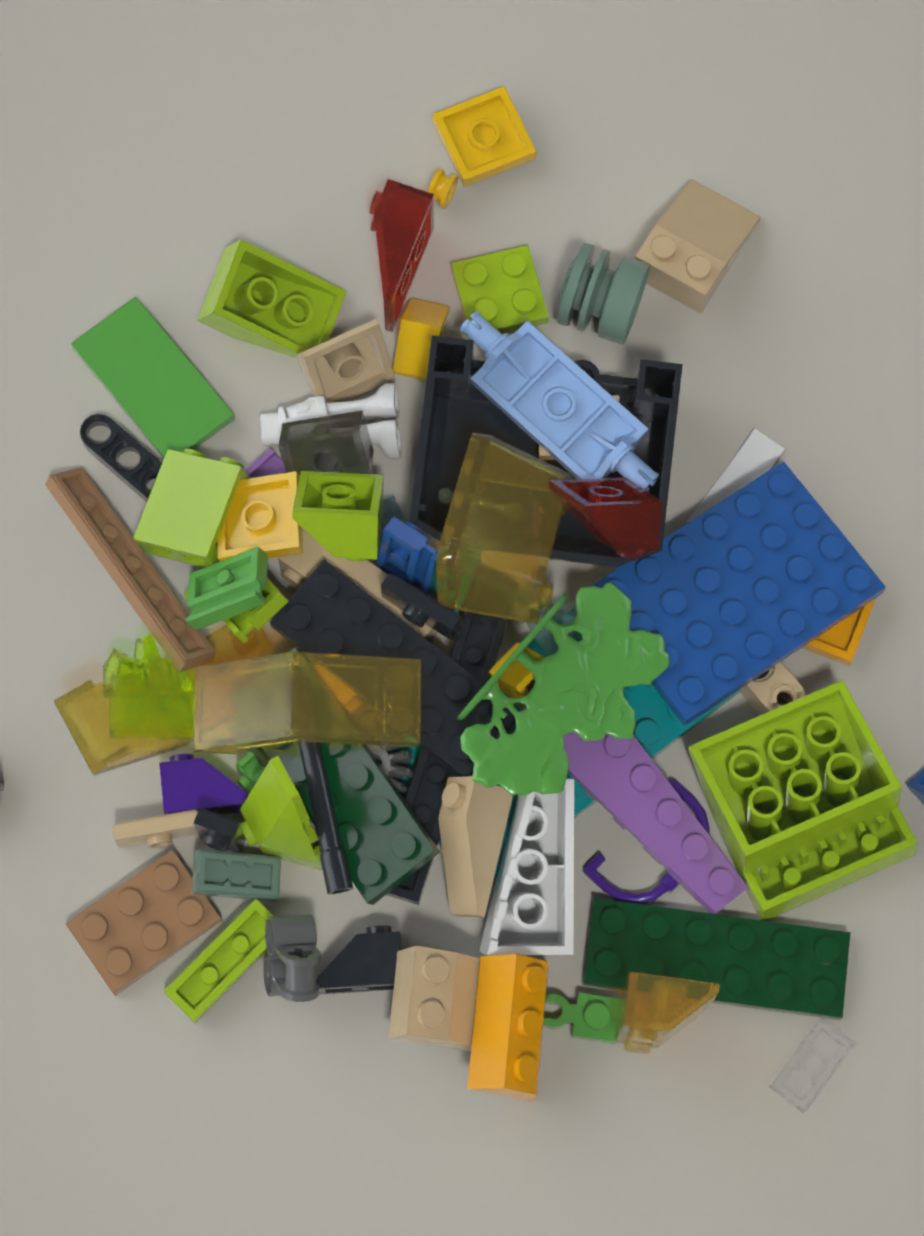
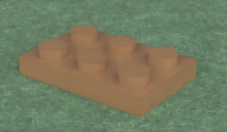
(143, 922)

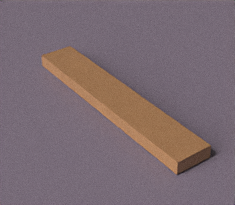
(130, 569)

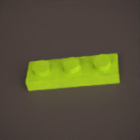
(221, 963)

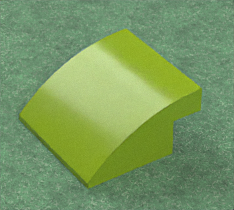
(803, 800)

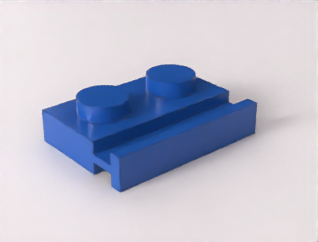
(407, 555)

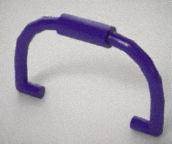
(667, 882)

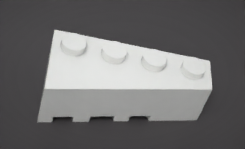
(535, 880)

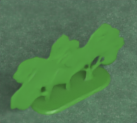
(572, 692)

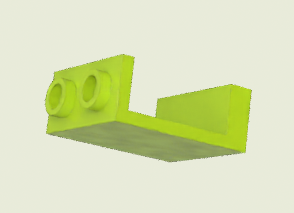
(188, 507)

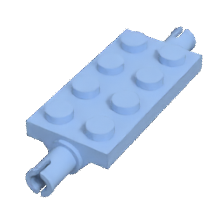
(558, 403)

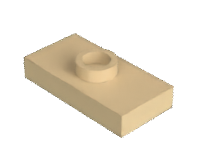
(156, 830)

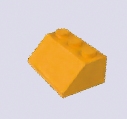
(508, 1026)

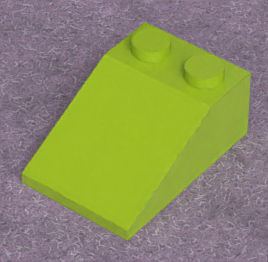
(270, 301)

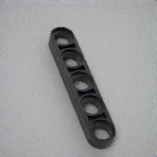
(117, 444)

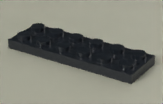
(340, 618)

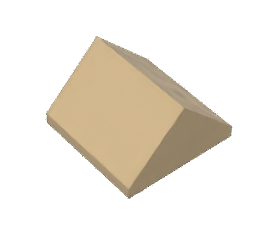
(348, 364)

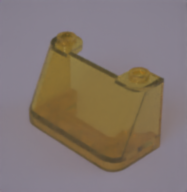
(500, 533)

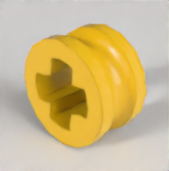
(443, 188)

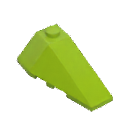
(279, 819)

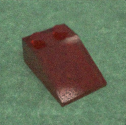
(402, 232)

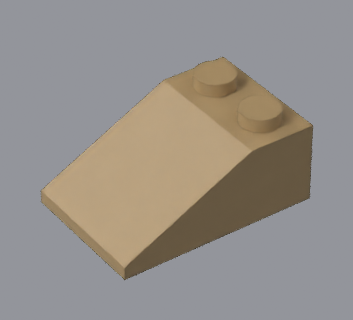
(696, 244)
(434, 997)

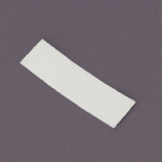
(750, 462)

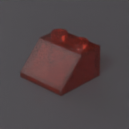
(614, 512)

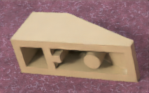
(471, 839)

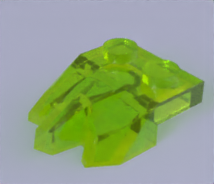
(148, 695)

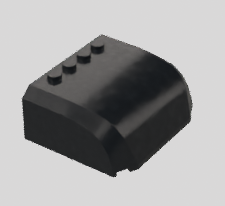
(457, 409)

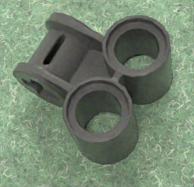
(291, 958)

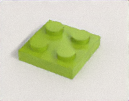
(501, 289)

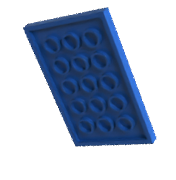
(743, 589)

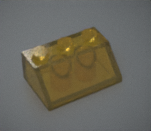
(658, 1008)

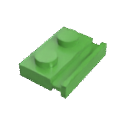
(227, 588)

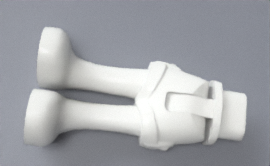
(382, 404)

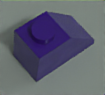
(196, 784)

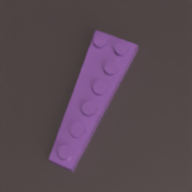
(647, 805)

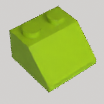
(341, 512)

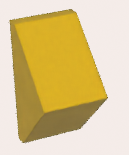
(417, 326)

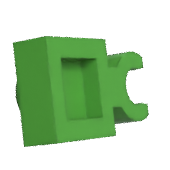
(250, 770)
(592, 1016)

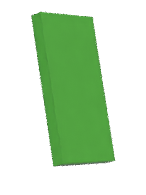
(152, 380)

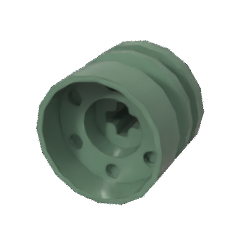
(603, 293)

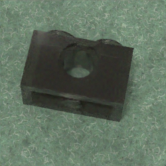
(342, 434)

